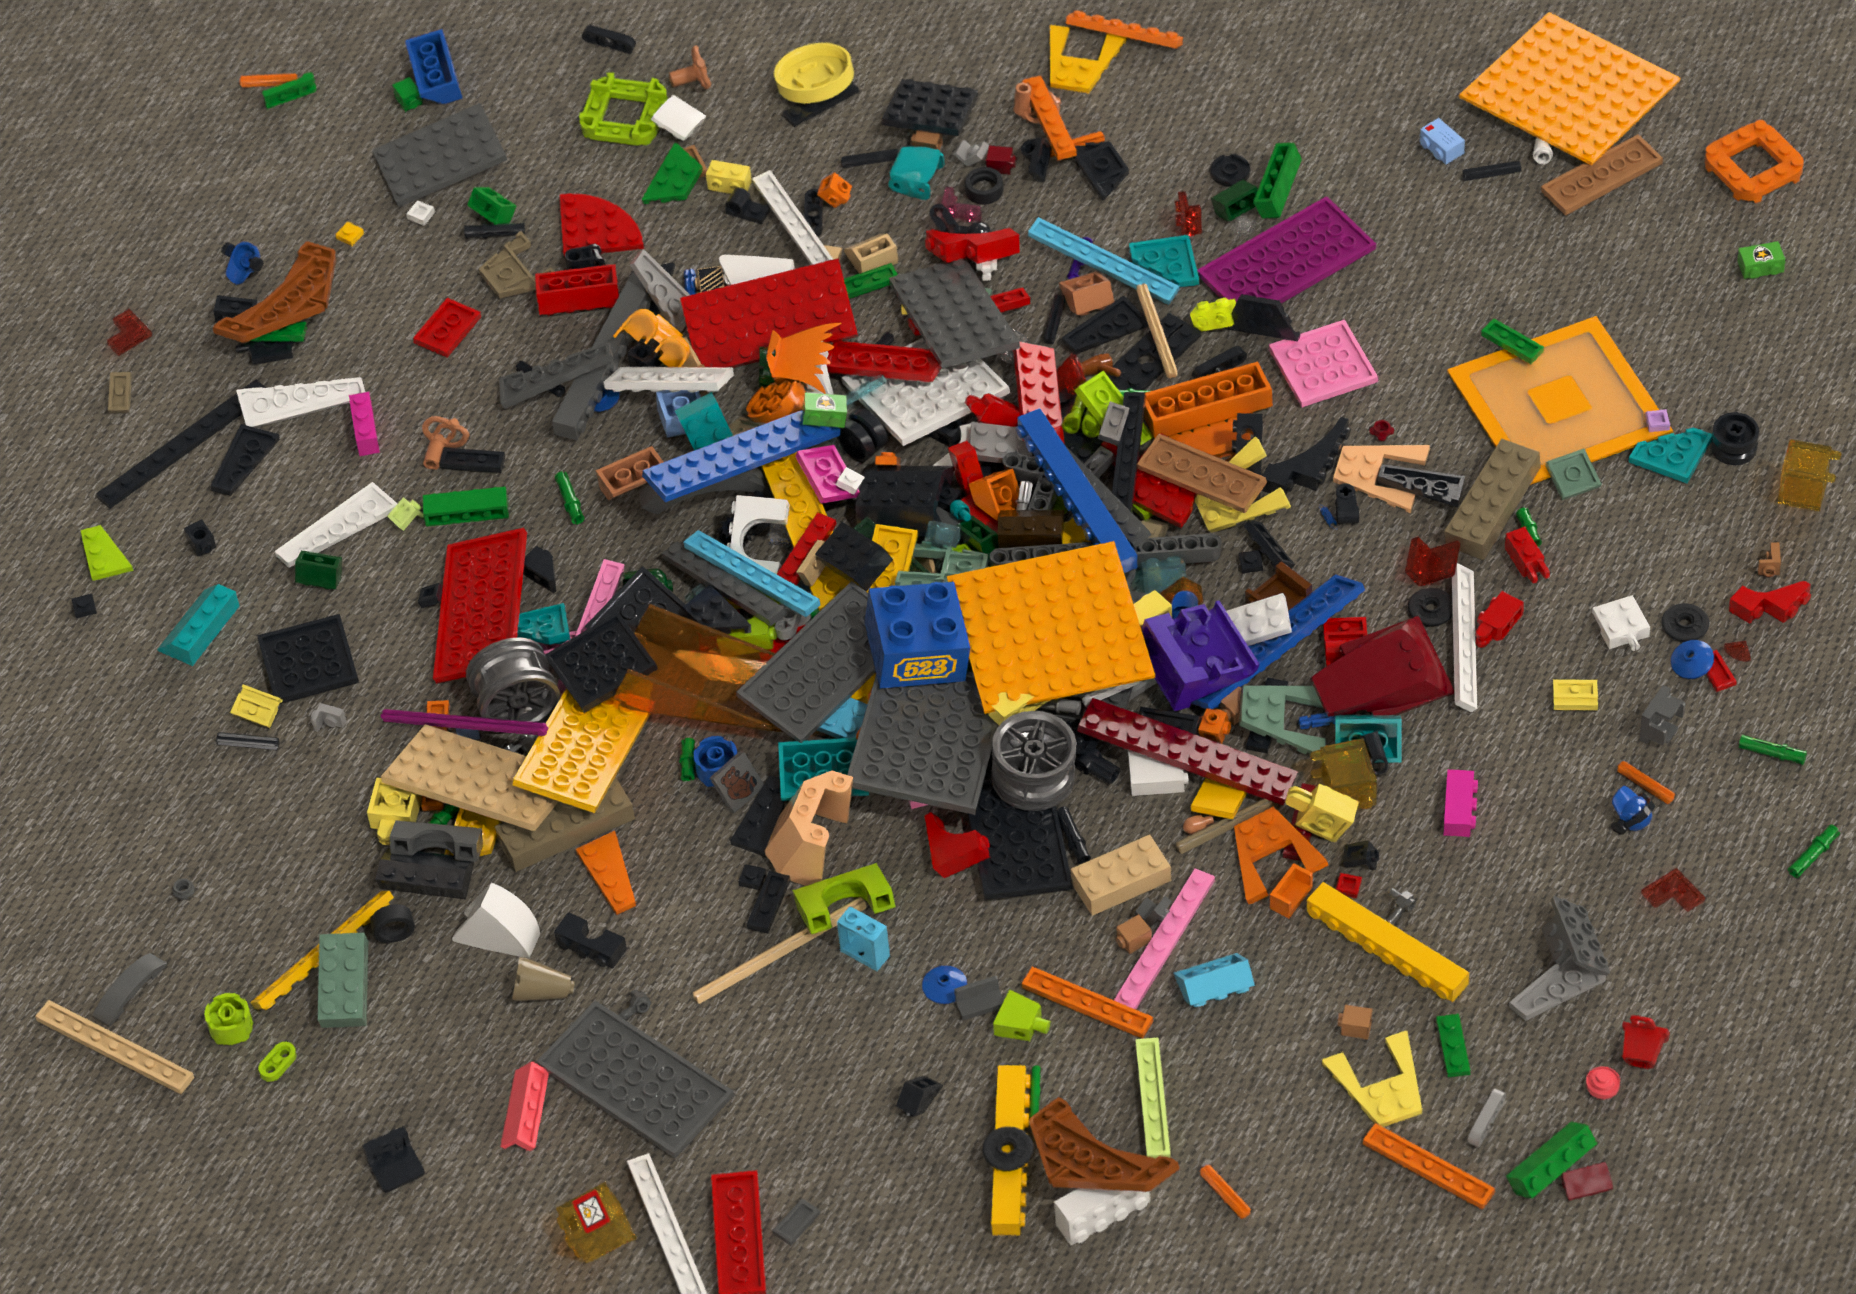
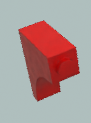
(954, 851)

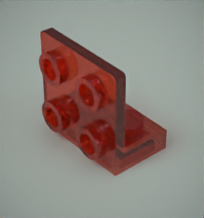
(1432, 564)

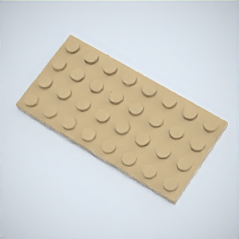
(467, 777)

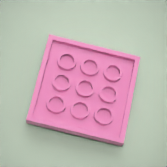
(1323, 363)

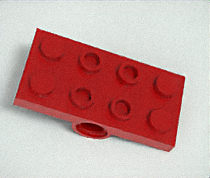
(1339, 631)

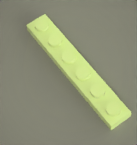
(1152, 1097)

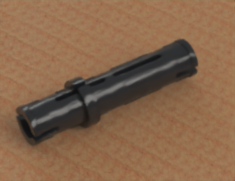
(493, 230)
(1076, 842)

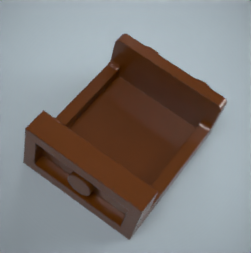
(1284, 581)

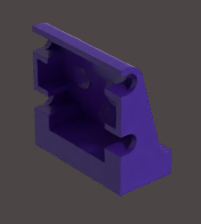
(1196, 653)

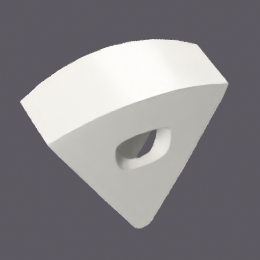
(746, 268)
(499, 923)

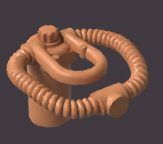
(691, 73)
(1022, 103)
(438, 442)

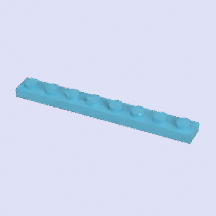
(1102, 260)
(752, 573)

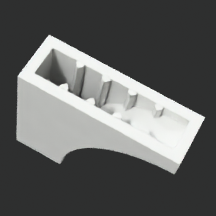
(1153, 776)

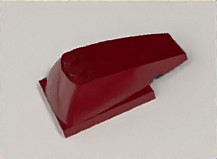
(1384, 673)

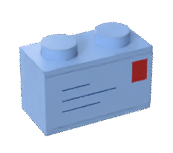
(1442, 141)

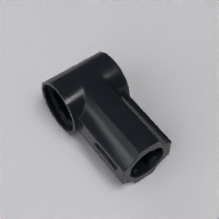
(1375, 751)
(1094, 763)

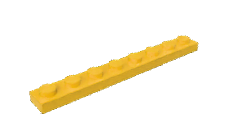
(300, 969)

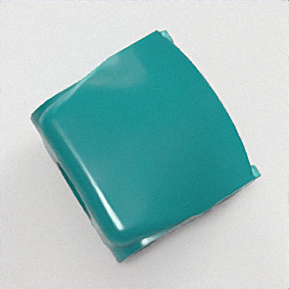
(914, 170)

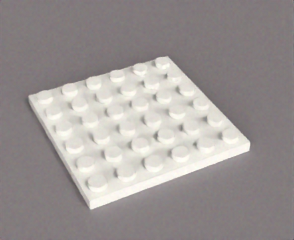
(918, 407)

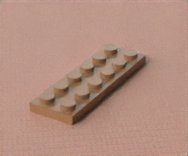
(1609, 172)
(1202, 473)

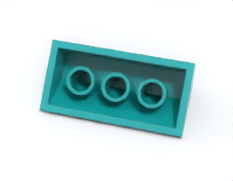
(200, 624)

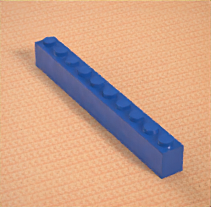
(1073, 485)

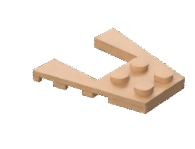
(1362, 465)

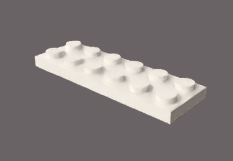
(668, 378)

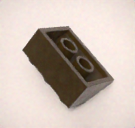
(1030, 528)

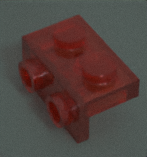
(1188, 216)

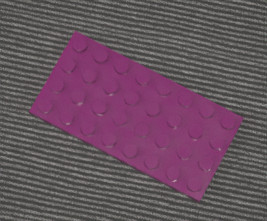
(1289, 255)

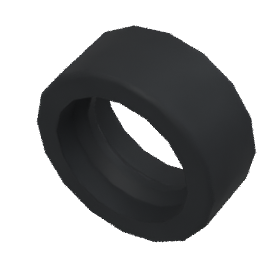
(987, 196)
(391, 914)

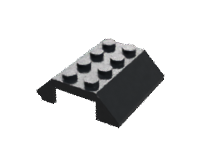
(902, 495)

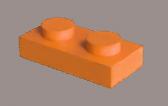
(887, 459)

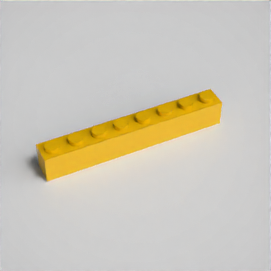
(1387, 942)
(1008, 1185)

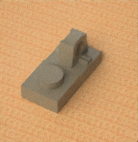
(119, 392)

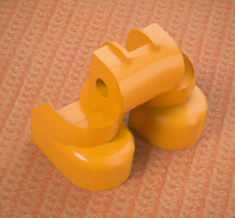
(645, 325)

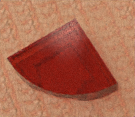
(1738, 650)

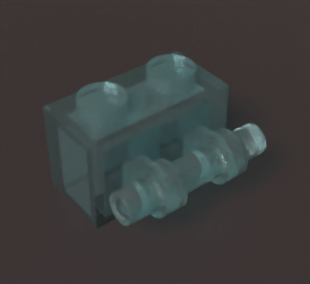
(1161, 574)

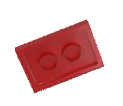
(447, 327)

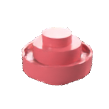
(1602, 1082)

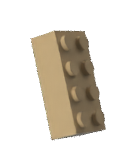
(1121, 875)

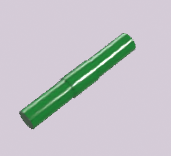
(1035, 1090)

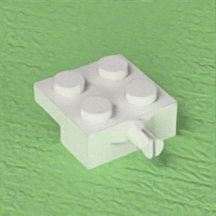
(1621, 623)

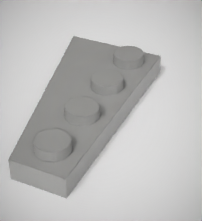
(661, 287)
(1555, 987)

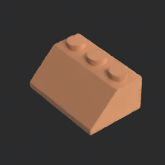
(626, 473)

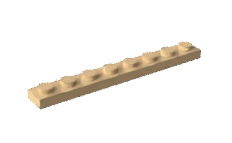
(114, 1047)

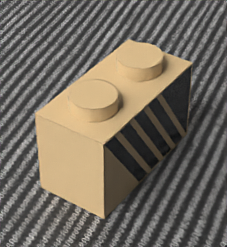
(709, 279)

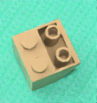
(872, 253)

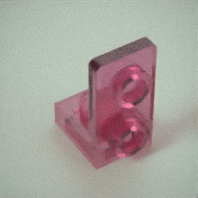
(959, 210)

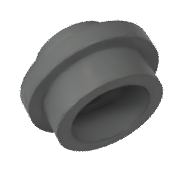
(183, 884)

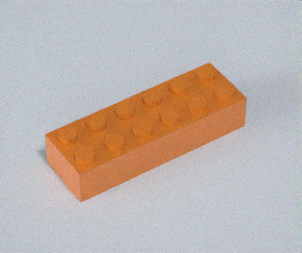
(1207, 400)

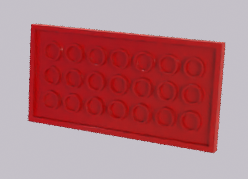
(738, 319)
(478, 599)

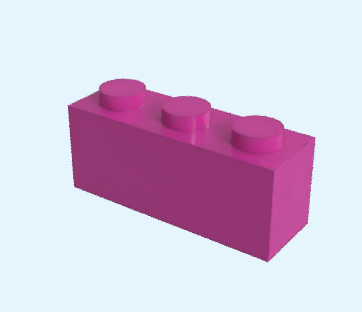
(364, 424)
(1460, 803)

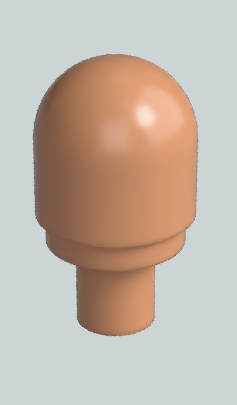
(1196, 823)

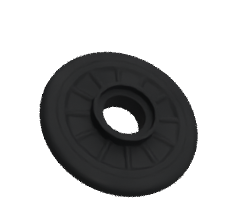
(1423, 597)
(1693, 613)
(1007, 1136)

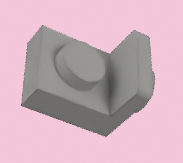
(971, 154)
(329, 715)

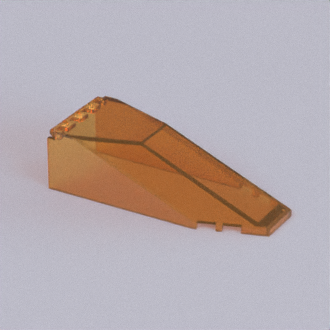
(695, 673)

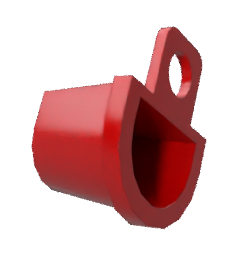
(1643, 1041)

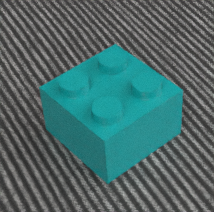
(703, 422)

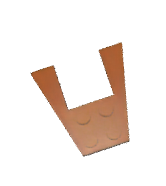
(1263, 836)

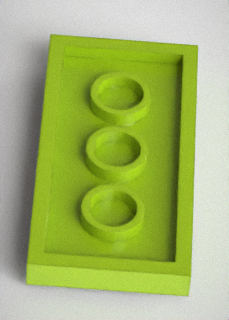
(1096, 396)

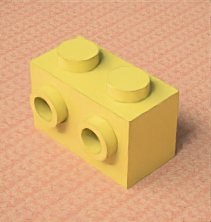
(727, 176)

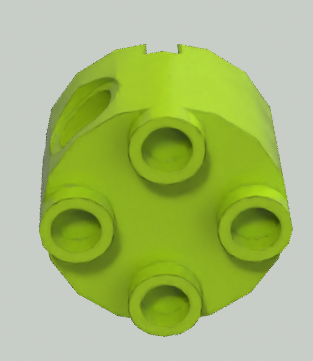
(228, 1019)

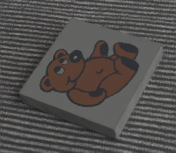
(737, 782)

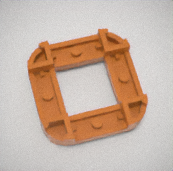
(1757, 134)

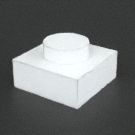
(420, 213)
(850, 481)

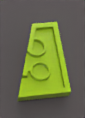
(103, 554)

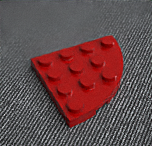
(599, 222)
(1163, 498)

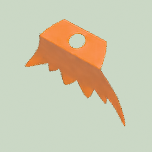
(799, 355)
(1212, 440)

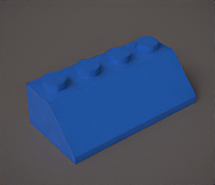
(433, 67)

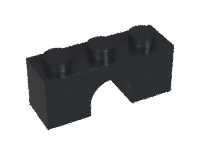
(603, 950)

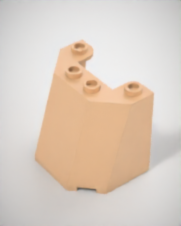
(796, 843)

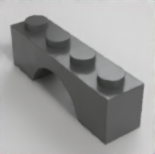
(411, 837)

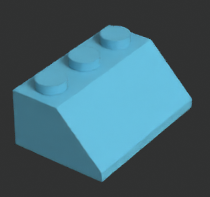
(1215, 979)

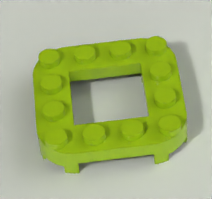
(609, 87)

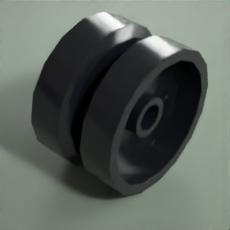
(862, 435)
(1735, 438)

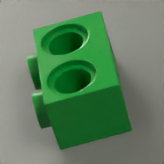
(491, 205)

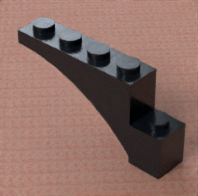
(1310, 466)

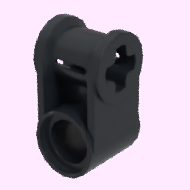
(584, 257)
(1346, 505)

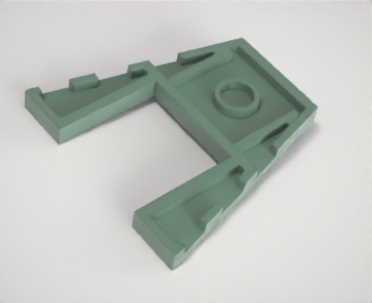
(953, 563)
(1264, 709)

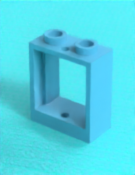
(870, 939)

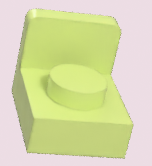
(405, 512)

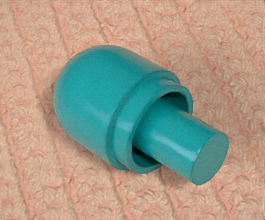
(960, 510)

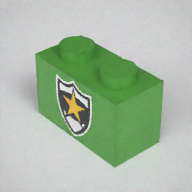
(1761, 260)
(824, 410)

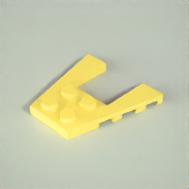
(1221, 516)
(1388, 1099)

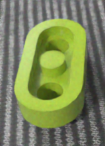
(276, 1062)

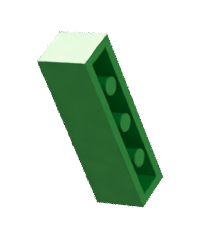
(1277, 180)
(465, 506)
(1551, 1159)

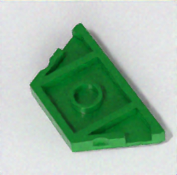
(674, 178)

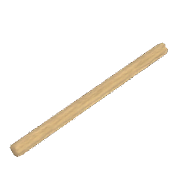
(769, 956)

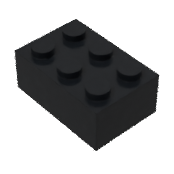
(854, 556)

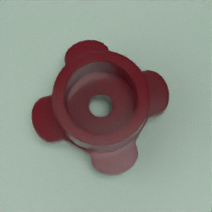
(1381, 425)

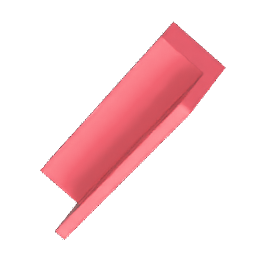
(525, 1107)

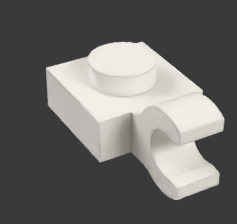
(986, 268)

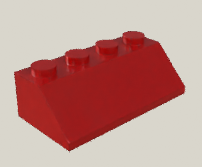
(577, 289)

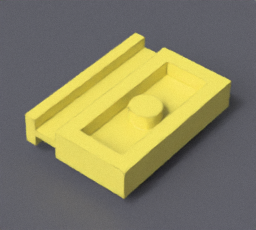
(1575, 695)
(256, 706)

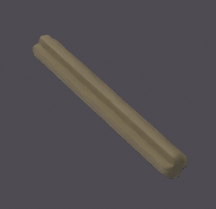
(1222, 826)

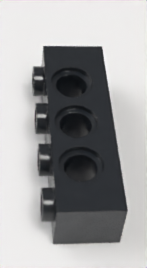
(1251, 424)

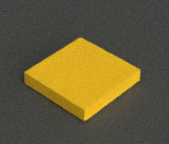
(1218, 799)

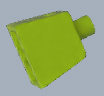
(1019, 1018)

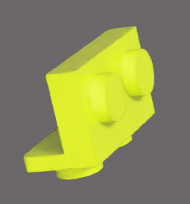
(1213, 315)

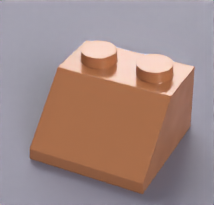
(1087, 293)

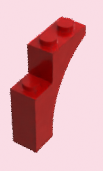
(977, 247)

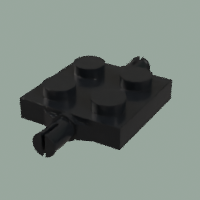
(267, 350)

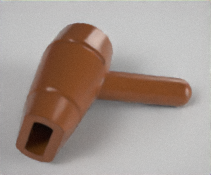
(1100, 363)

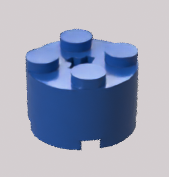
(711, 756)

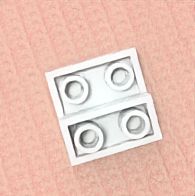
(678, 118)

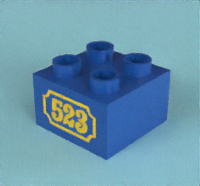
(917, 634)

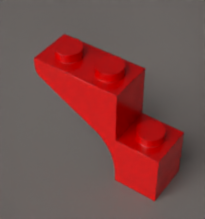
(1779, 603)

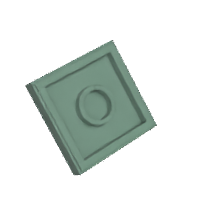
(1573, 474)

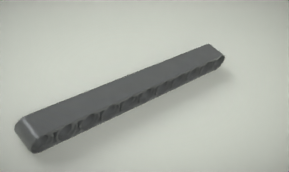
(1190, 547)

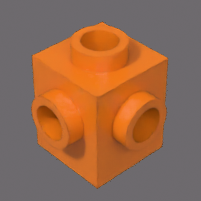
(834, 190)
(1214, 725)

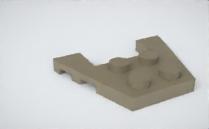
(506, 272)

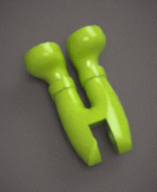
(1073, 420)

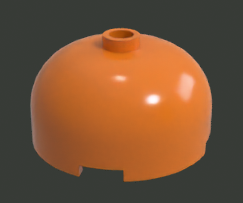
(776, 400)

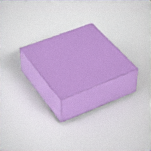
(1657, 420)

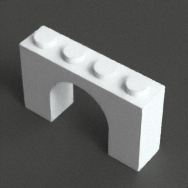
(752, 511)

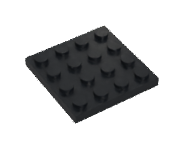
(930, 107)
(635, 597)
(308, 658)
(598, 660)

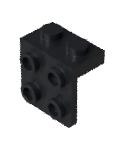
(393, 1159)

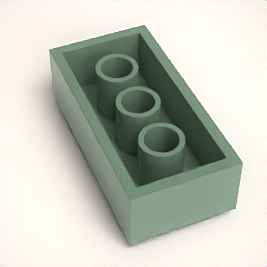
(342, 980)

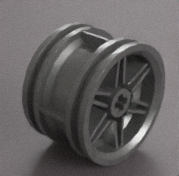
(513, 681)
(1033, 760)

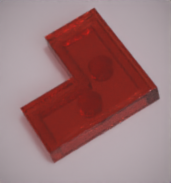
(132, 332)
(1070, 374)
(1674, 886)

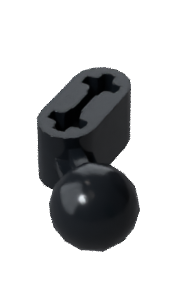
(976, 227)

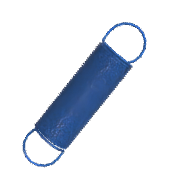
(1328, 516)

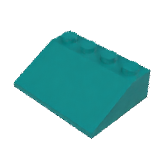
(813, 758)

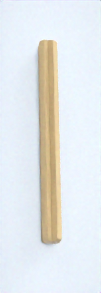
(1157, 331)

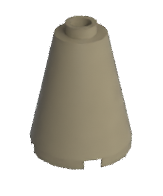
(540, 982)

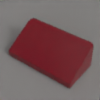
(1586, 1181)

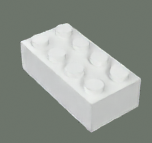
(1094, 1209)

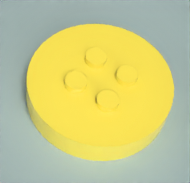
(814, 73)

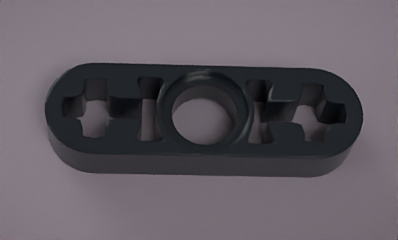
(620, 42)
(818, 206)
(1221, 362)

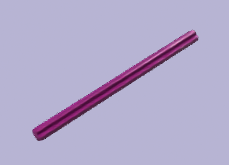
(464, 722)

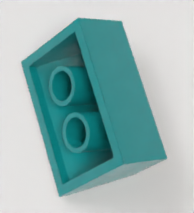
(1388, 726)

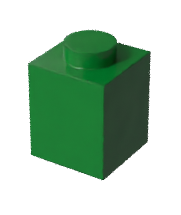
(407, 94)

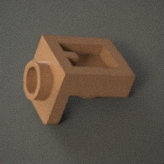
(1772, 563)

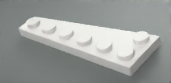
(280, 403)
(345, 520)

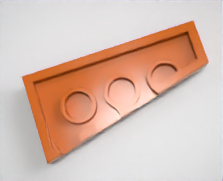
(607, 868)

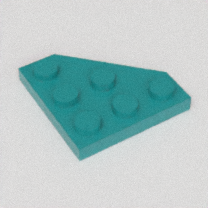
(1168, 258)
(1673, 454)
(545, 625)

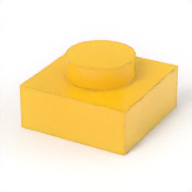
(349, 234)

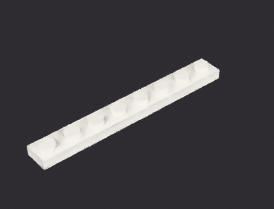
(791, 218)
(1464, 638)
(666, 1225)

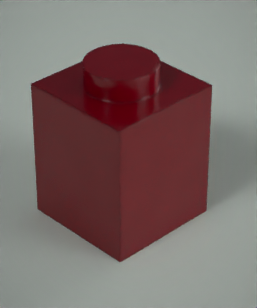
(1001, 159)

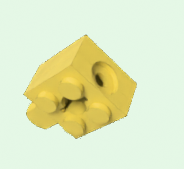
(389, 805)
(1322, 811)

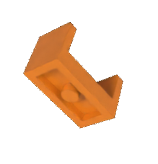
(1291, 890)

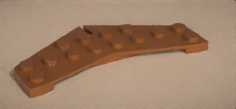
(297, 298)
(1080, 1161)

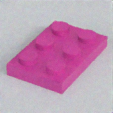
(823, 469)

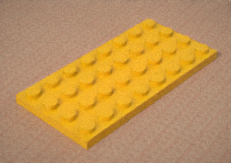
(580, 752)

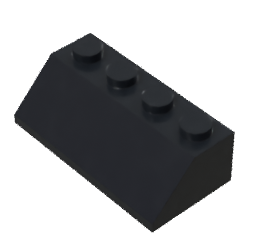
(425, 874)

